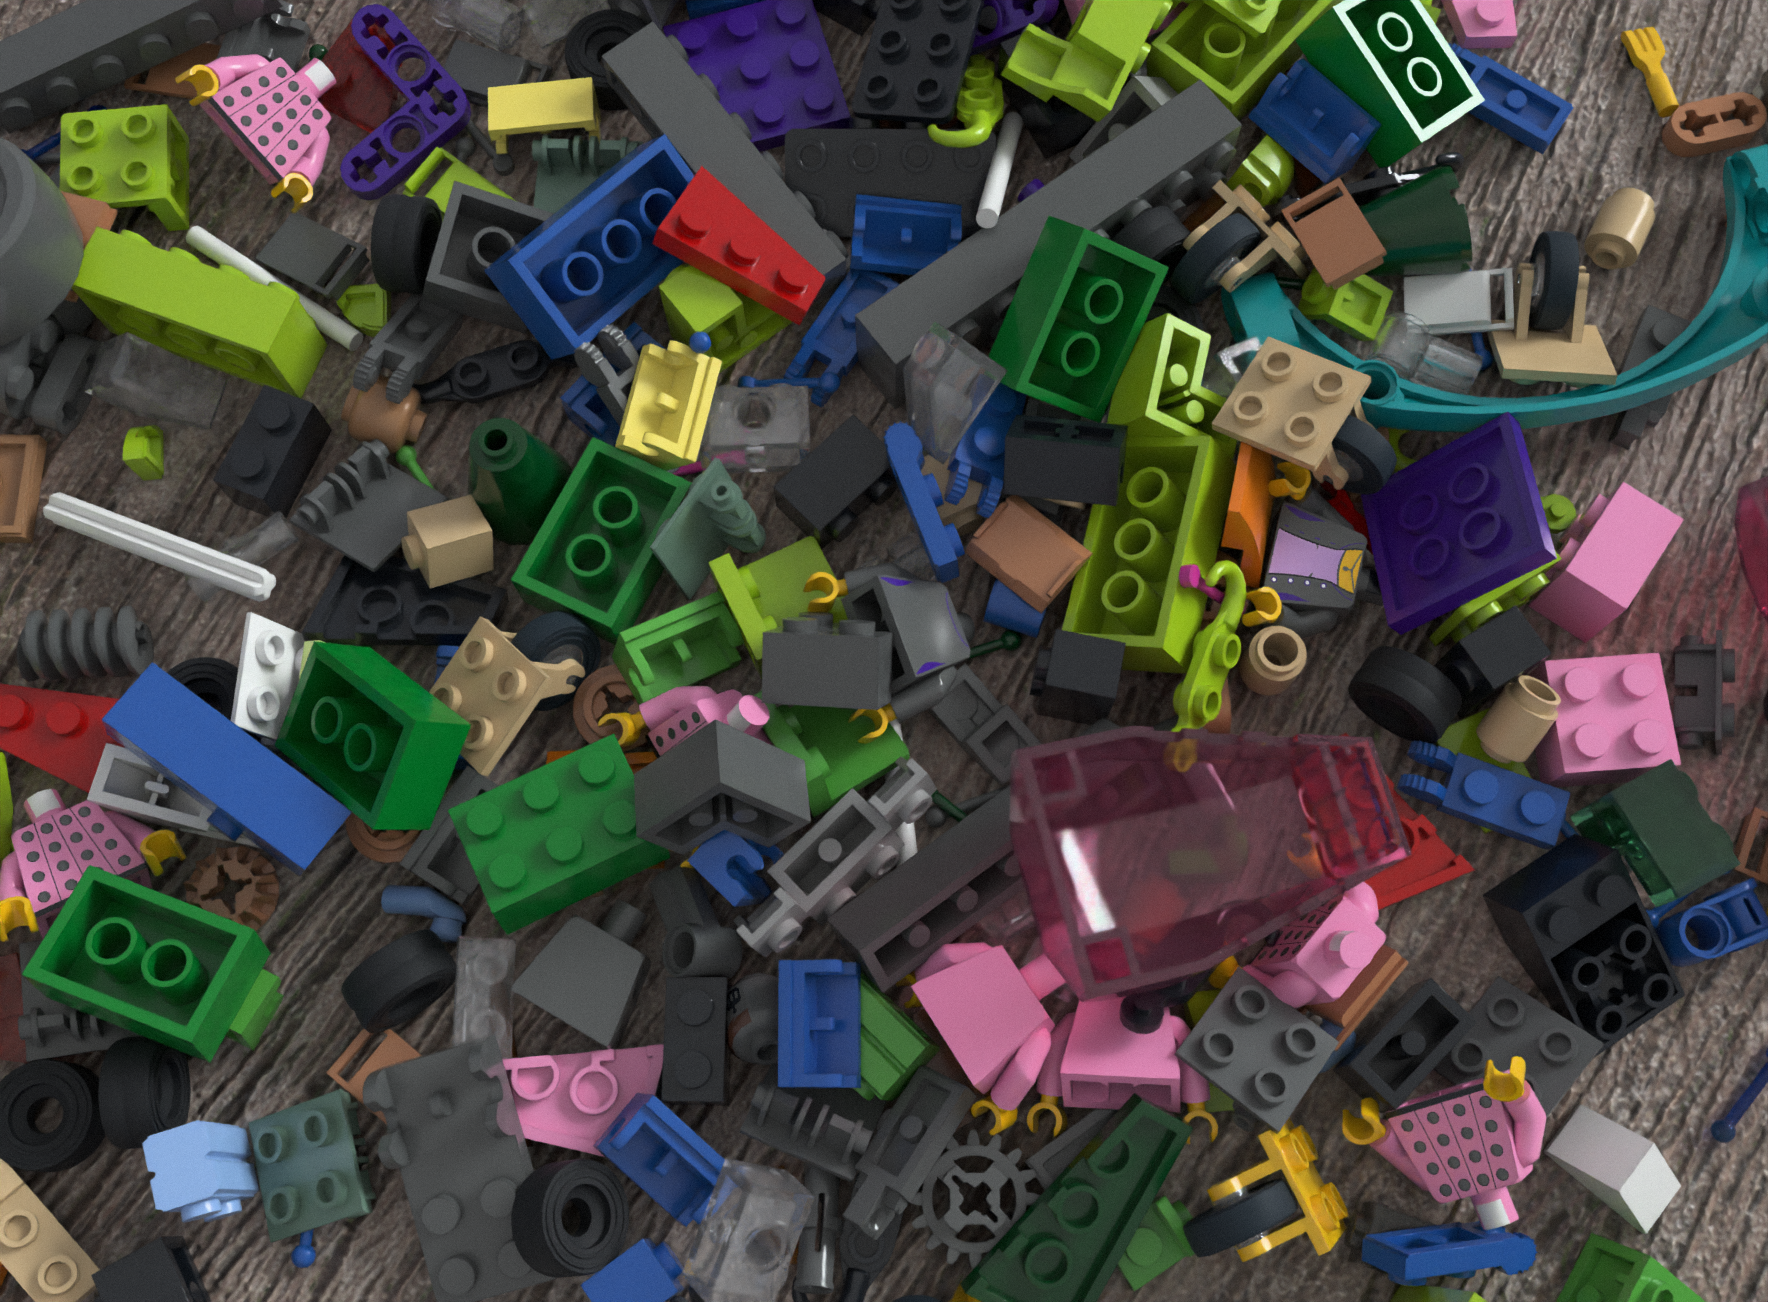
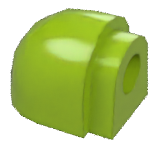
(1265, 172)

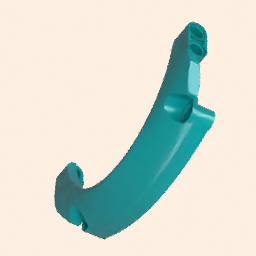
(1720, 335)

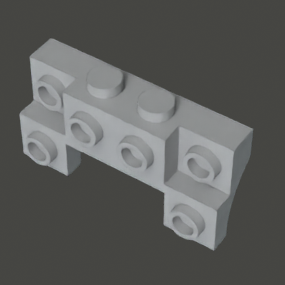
(838, 858)

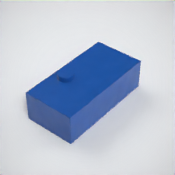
(595, 251)
(224, 770)

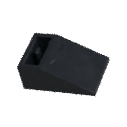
(1586, 939)

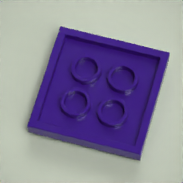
(767, 67)
(1457, 525)

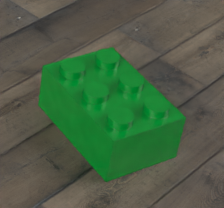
(1394, 68)
(1075, 318)
(598, 538)
(372, 736)
(555, 834)
(148, 963)

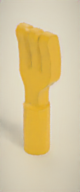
(1646, 54)

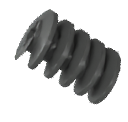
(84, 645)

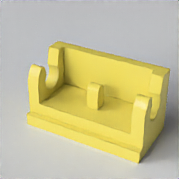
(542, 109)
(668, 405)

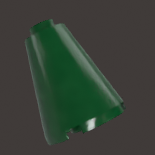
(1421, 227)
(514, 479)

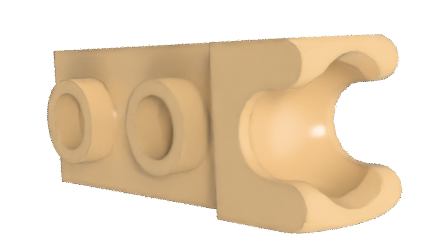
(38, 1247)

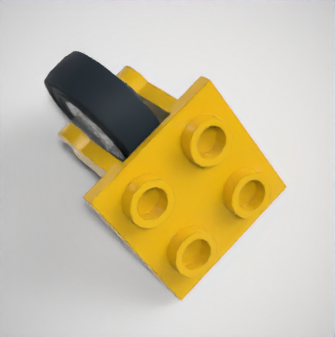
(1243, 1216)

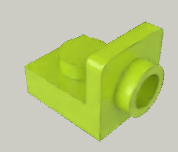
(1351, 308)

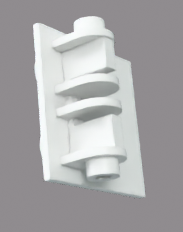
(266, 677)

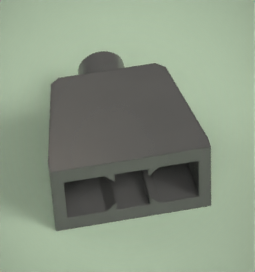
(590, 974)

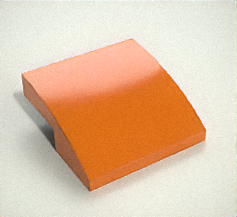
(1250, 511)

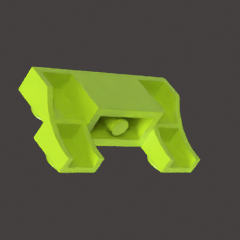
(1093, 59)

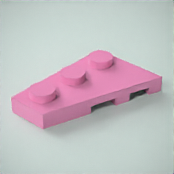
(579, 1095)

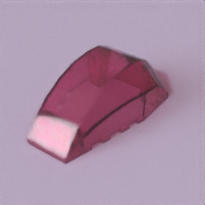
(1189, 845)

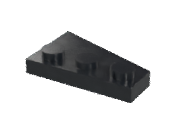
(400, 607)

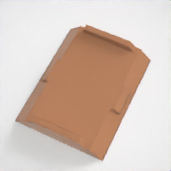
(1027, 552)

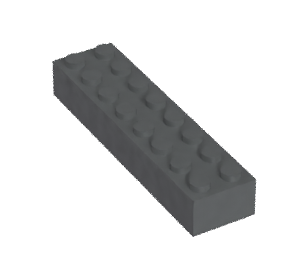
(1157, 162)

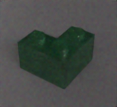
(1660, 833)

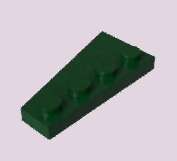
(1088, 1214)

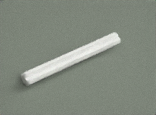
(160, 546)

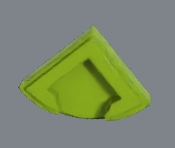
(366, 307)
(145, 451)

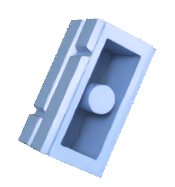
(201, 1170)

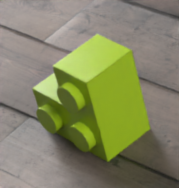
(730, 319)
(1163, 387)

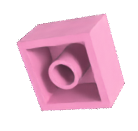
(1605, 560)
(1609, 720)

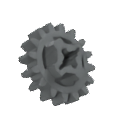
(992, 1178)

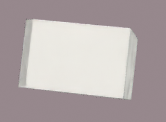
(141, 792)
(1615, 1166)

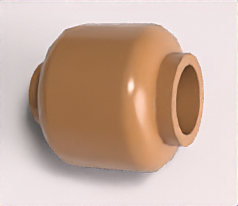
(376, 418)

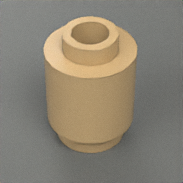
(1620, 229)
(1272, 660)
(1518, 720)

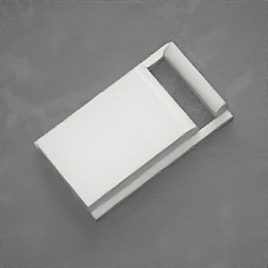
(1458, 301)

